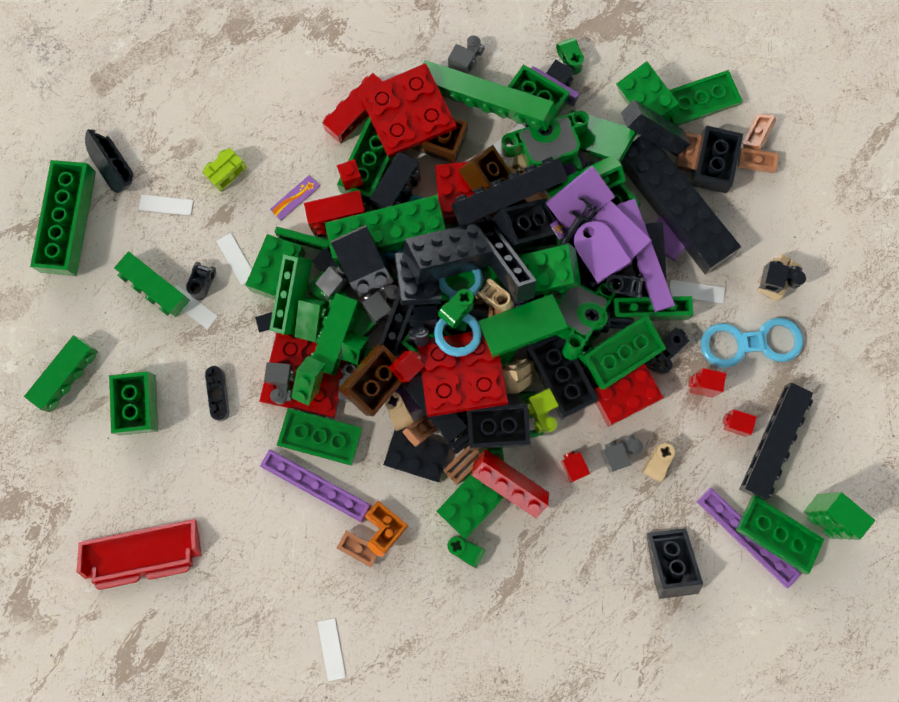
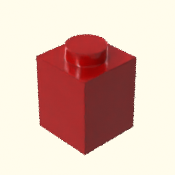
(349, 174)
(407, 366)
(739, 422)
(574, 466)

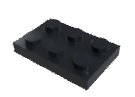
(410, 291)
(424, 460)

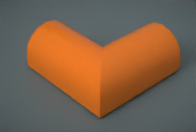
(389, 527)

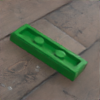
(302, 239)

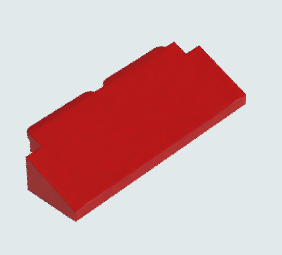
(139, 553)

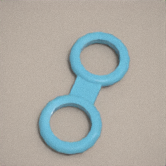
(752, 342)
(463, 351)

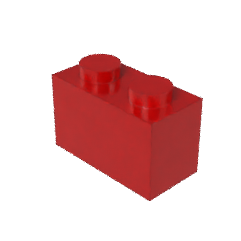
(707, 382)

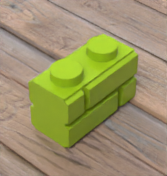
(224, 169)

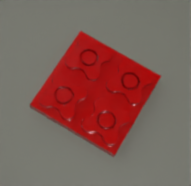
(407, 110)
(294, 351)
(461, 382)

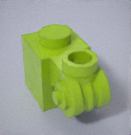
(538, 407)

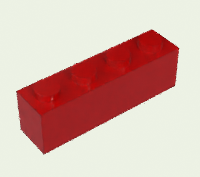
(349, 113)
(510, 483)

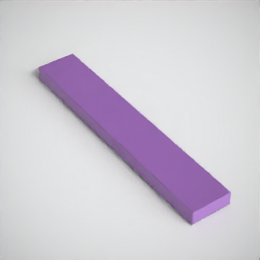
(648, 263)
(315, 485)
(729, 520)

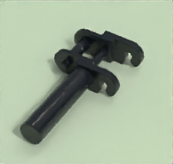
(578, 220)

